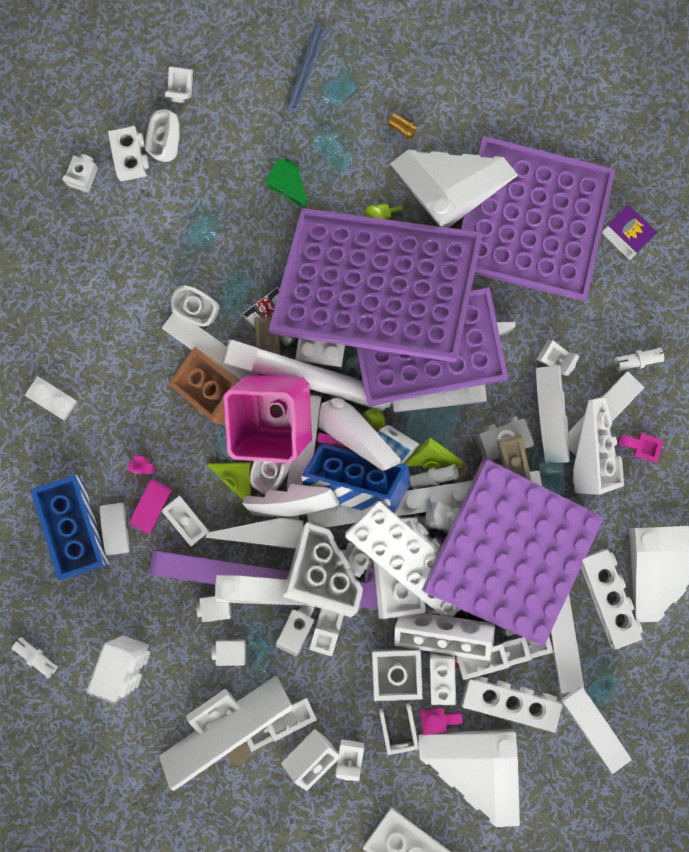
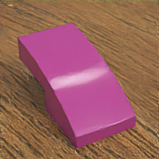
(150, 506)

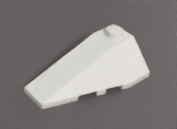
(596, 462)

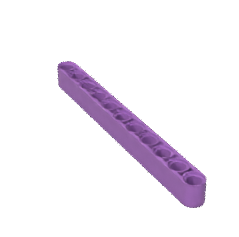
(205, 571)

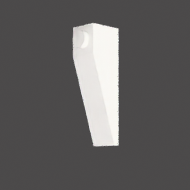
(353, 431)
(274, 532)
(252, 590)

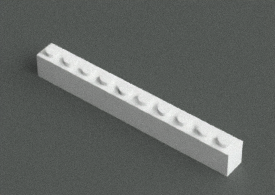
(412, 503)

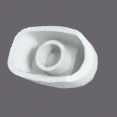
(163, 135)
(194, 306)
(268, 475)

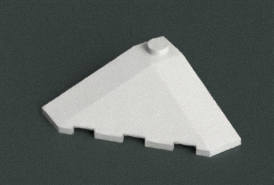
(451, 183)
(658, 569)
(480, 767)

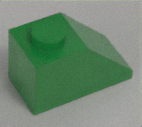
(287, 182)

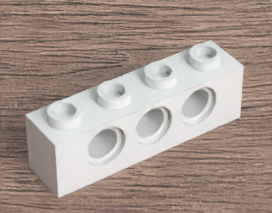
(631, 629)
(445, 635)
(545, 718)

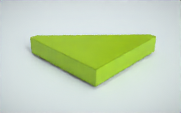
(432, 455)
(235, 475)

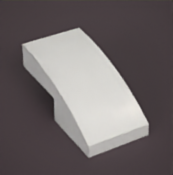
(114, 529)
(326, 632)

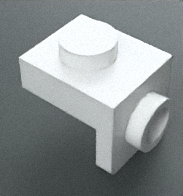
(179, 84)
(554, 354)
(350, 761)

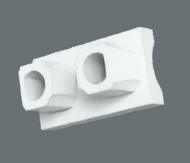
(441, 516)

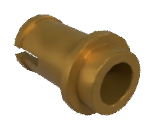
(403, 126)

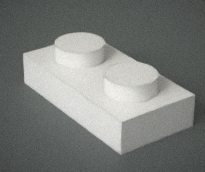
(51, 398)
(185, 521)

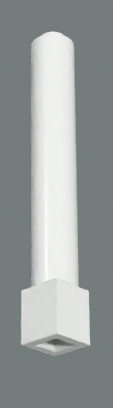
(320, 379)

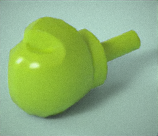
(381, 211)
(374, 418)

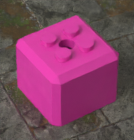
(255, 429)

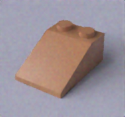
(204, 384)

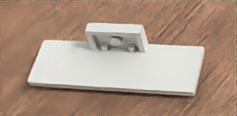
(401, 550)
(221, 727)

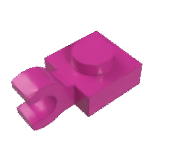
(644, 447)
(141, 466)
(435, 720)

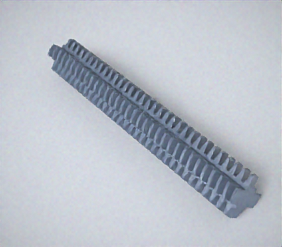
(306, 68)

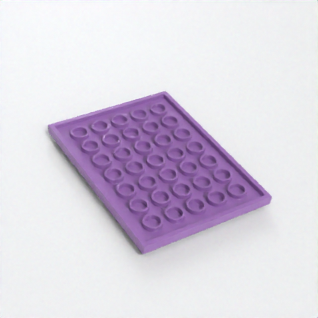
(377, 284)

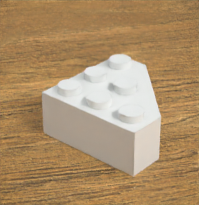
(322, 574)

